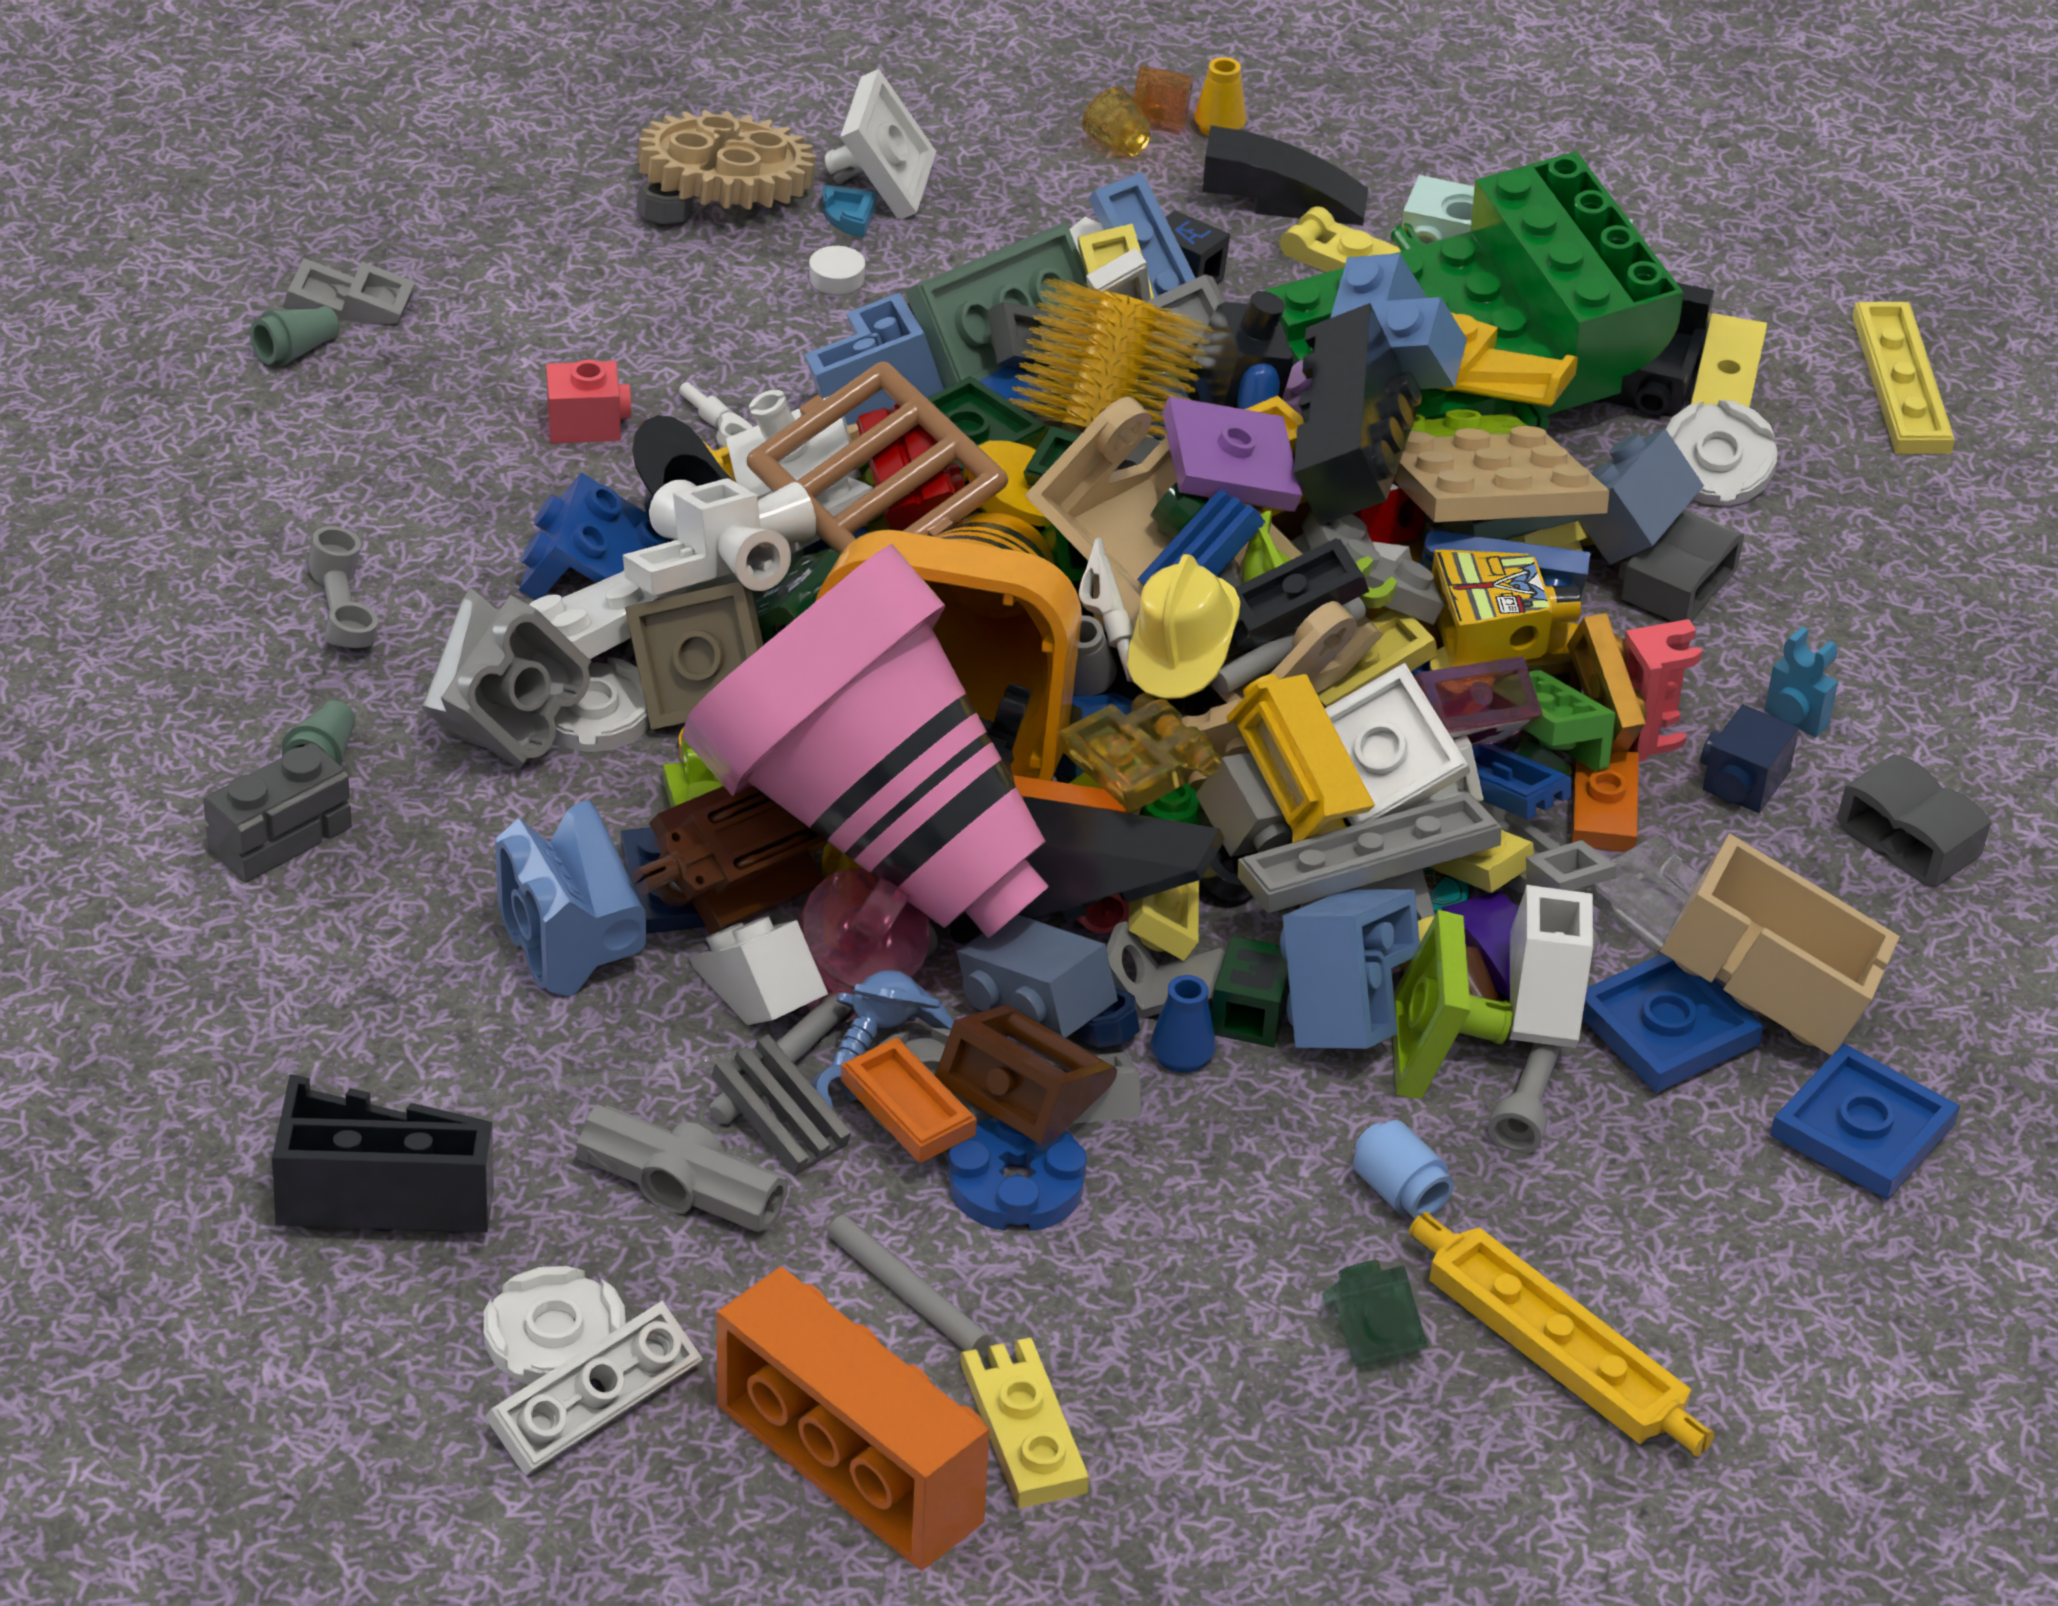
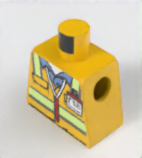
(1497, 605)

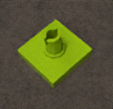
(1436, 1006)

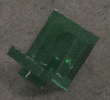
(1376, 1312)

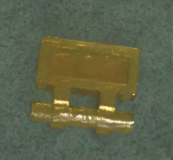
(1127, 761)

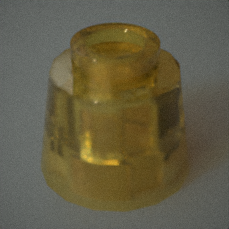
(1117, 122)

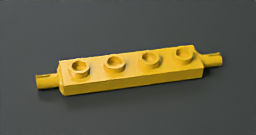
(1560, 1335)

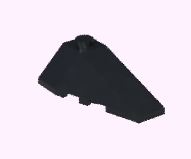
(1105, 853)

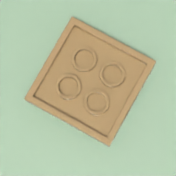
(1496, 476)

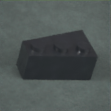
(378, 1165)

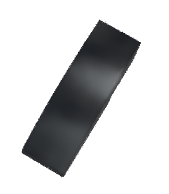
(1279, 177)

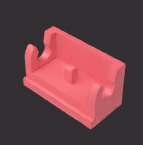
(1657, 668)

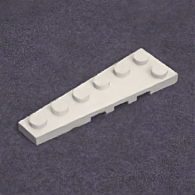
(597, 615)

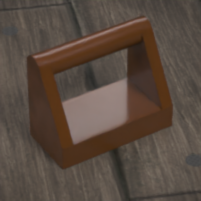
(1014, 1081)

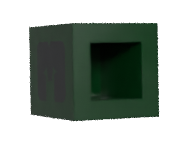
(1251, 992)

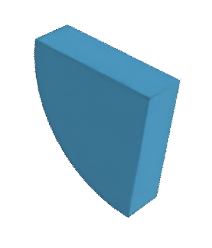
(850, 207)

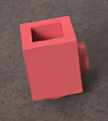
(586, 401)

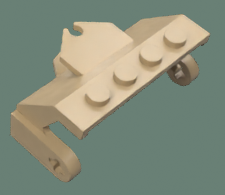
(1094, 501)

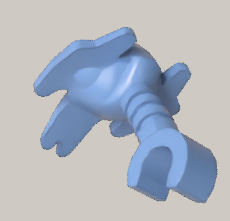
(880, 1003)

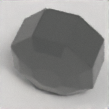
(662, 206)

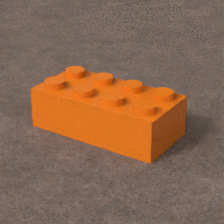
(852, 1417)

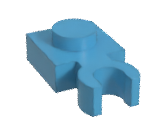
(1799, 688)

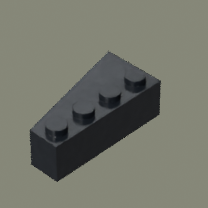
(1352, 415)

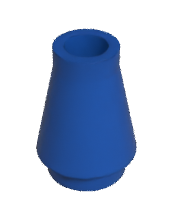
(1184, 1030)

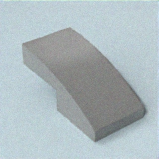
(369, 297)

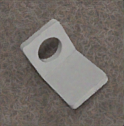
(1151, 979)

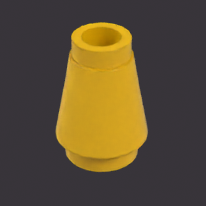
(1221, 97)

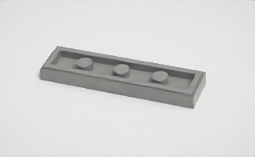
(1368, 852)

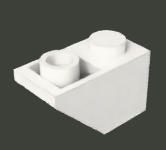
(1550, 965)
(761, 969)

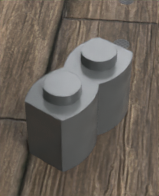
(1682, 567)
(1914, 820)

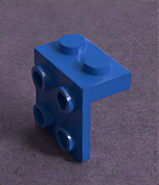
(584, 531)

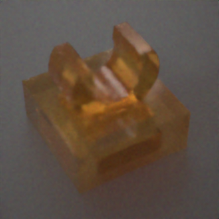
(1164, 95)

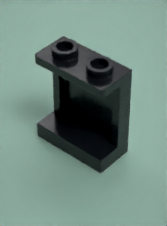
(1666, 380)

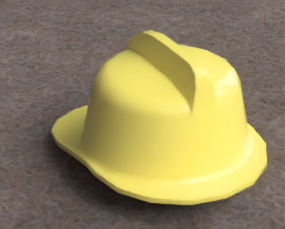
(1182, 630)

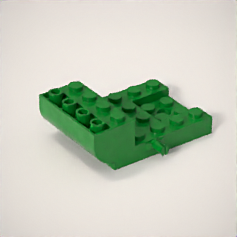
(1545, 266)

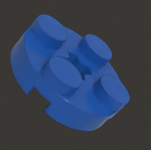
(993, 1199)

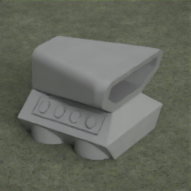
(505, 678)

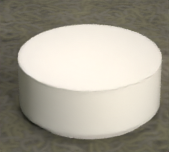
(837, 270)

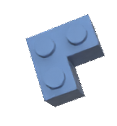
(1417, 327)
(881, 333)
(1342, 965)

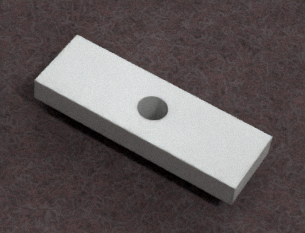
(566, 1407)

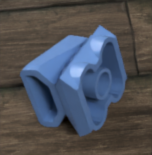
(567, 899)

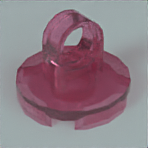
(862, 927)

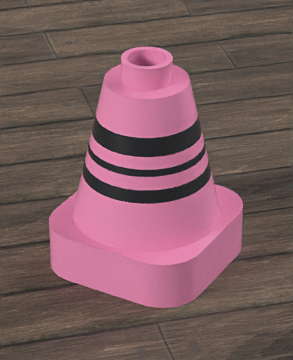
(878, 748)

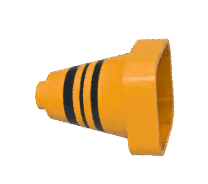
(1002, 620)

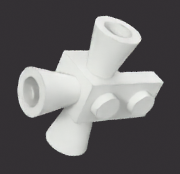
(720, 536)

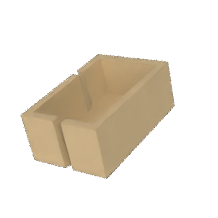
(1780, 945)

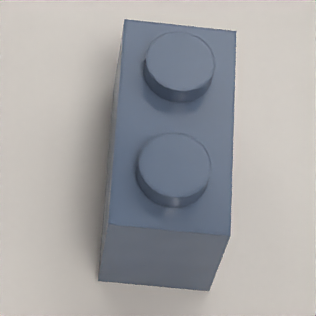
(1647, 492)
(1040, 972)

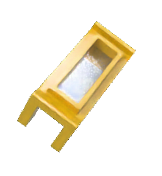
(1300, 755)

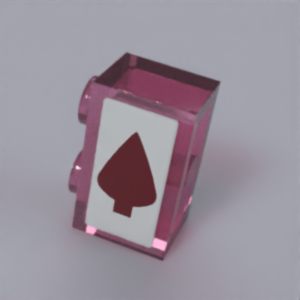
(1482, 699)

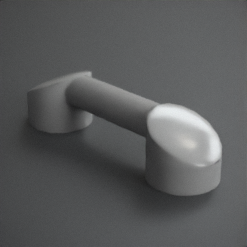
(332, 565)

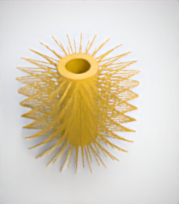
(1110, 357)

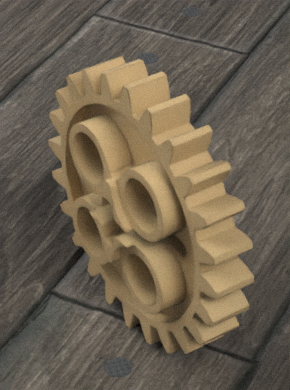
(726, 159)

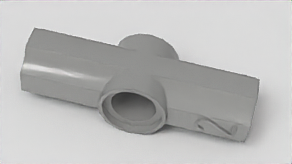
(682, 1168)

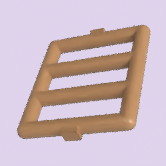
(913, 410)

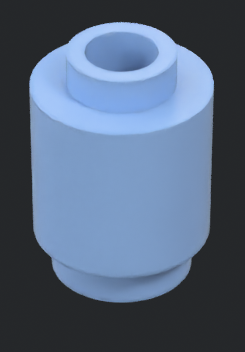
(1402, 1169)

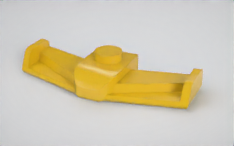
(1507, 373)

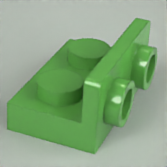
(1572, 722)

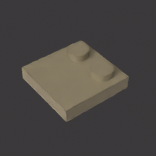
(690, 646)

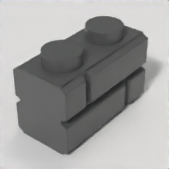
(277, 811)

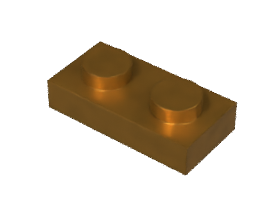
(1602, 672)

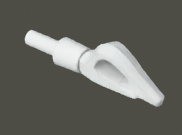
(715, 413)
(1109, 603)

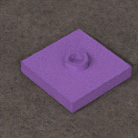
(1231, 451)

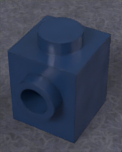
(1749, 758)

